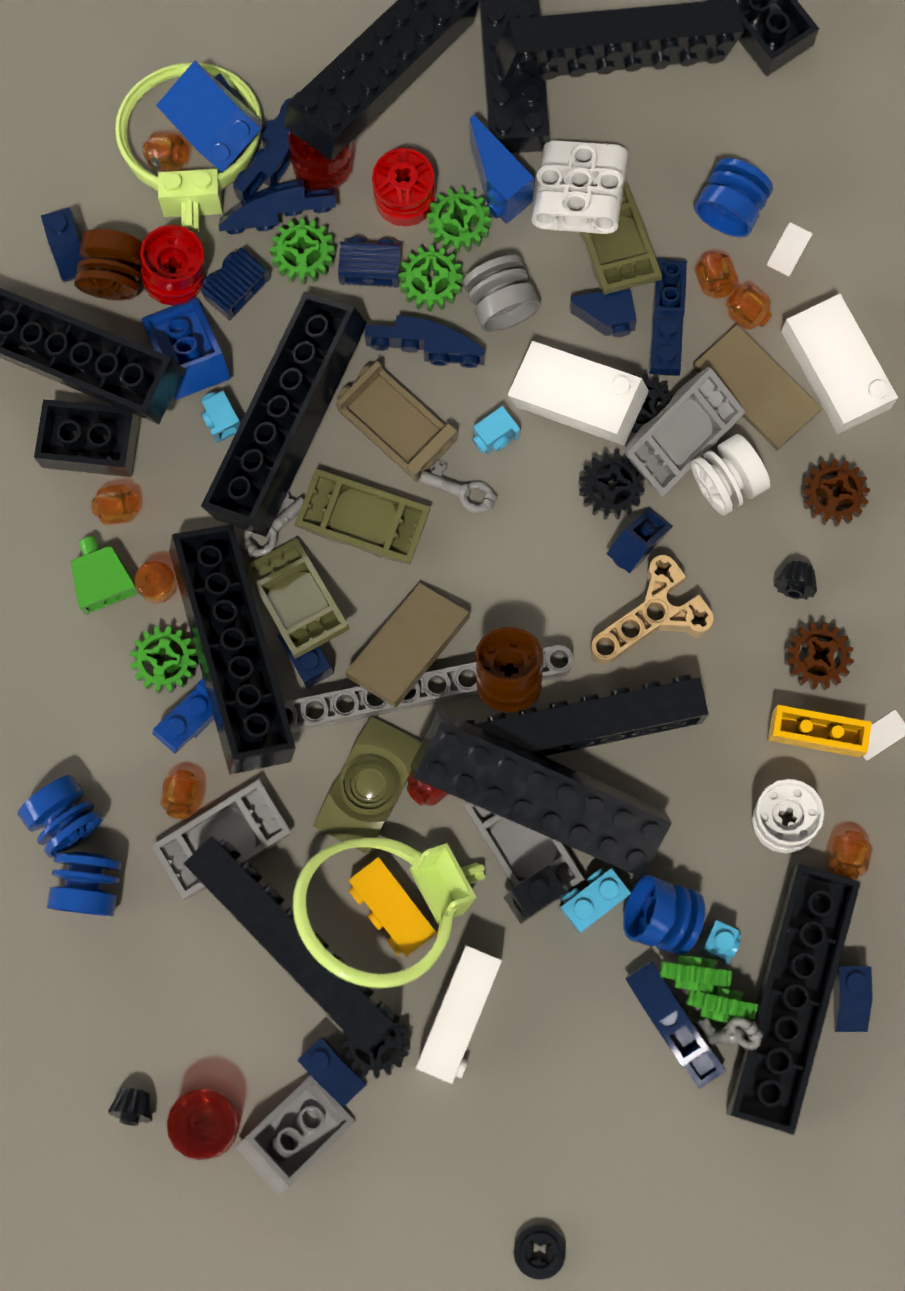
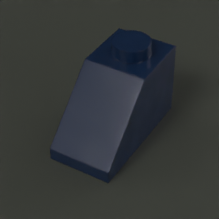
(64, 241)
(606, 313)
(638, 540)
(311, 666)
(852, 998)
(331, 1072)

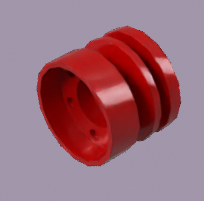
(403, 202)
(167, 251)

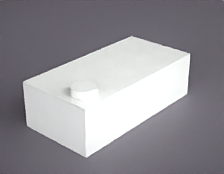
(839, 363)
(578, 392)
(459, 1015)

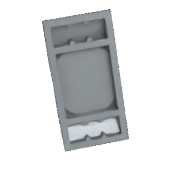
(683, 430)
(244, 819)
(520, 849)

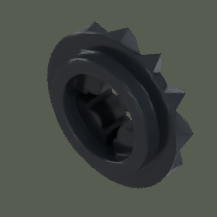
(555, 1253)

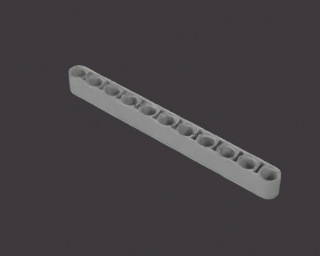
(422, 697)

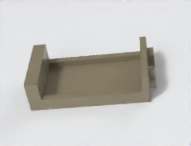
(395, 421)

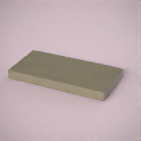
(763, 389)
(407, 645)

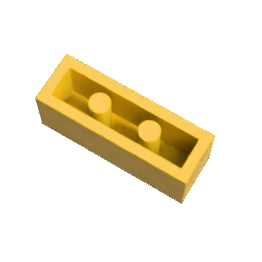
(819, 731)
(391, 908)

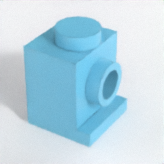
(219, 415)
(495, 431)
(721, 941)

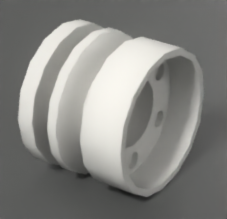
(730, 474)
(792, 798)

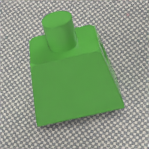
(100, 577)

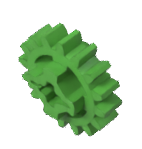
(468, 210)
(313, 251)
(444, 278)
(161, 673)
(695, 973)
(722, 1004)

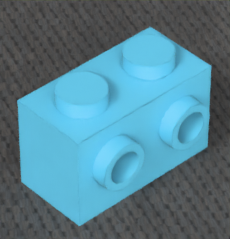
(595, 900)

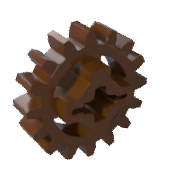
(847, 495)
(826, 665)

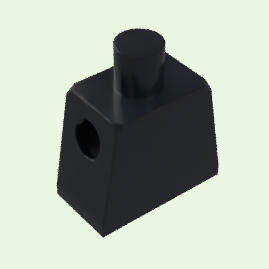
(536, 893)

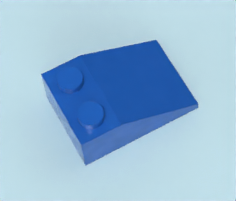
(209, 116)
(503, 178)
(188, 339)

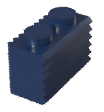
(369, 263)
(234, 283)

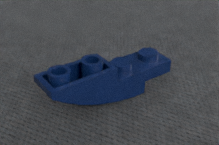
(268, 163)
(263, 207)
(668, 318)
(438, 341)
(675, 1024)

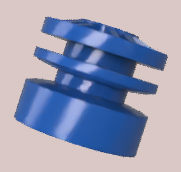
(733, 197)
(57, 811)
(84, 884)
(664, 915)

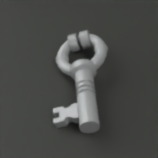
(462, 491)
(291, 511)
(733, 1034)

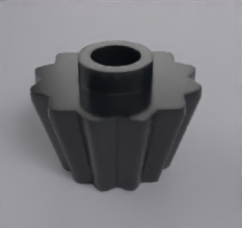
(797, 581)
(132, 1106)

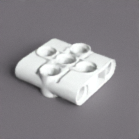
(580, 187)

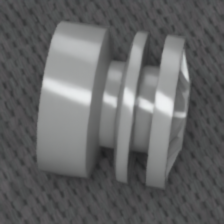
(501, 293)

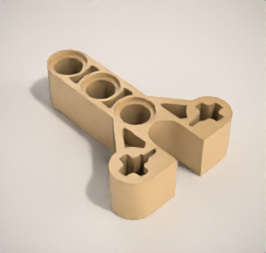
(674, 617)

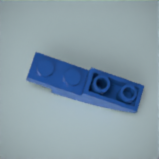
(186, 720)

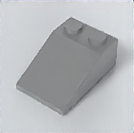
(294, 1135)

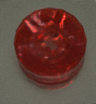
(317, 169)
(191, 1109)

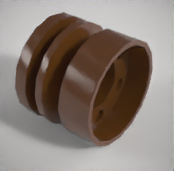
(108, 264)
(509, 669)

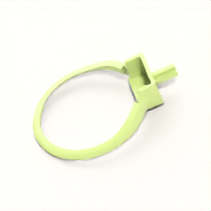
(189, 191)
(439, 880)

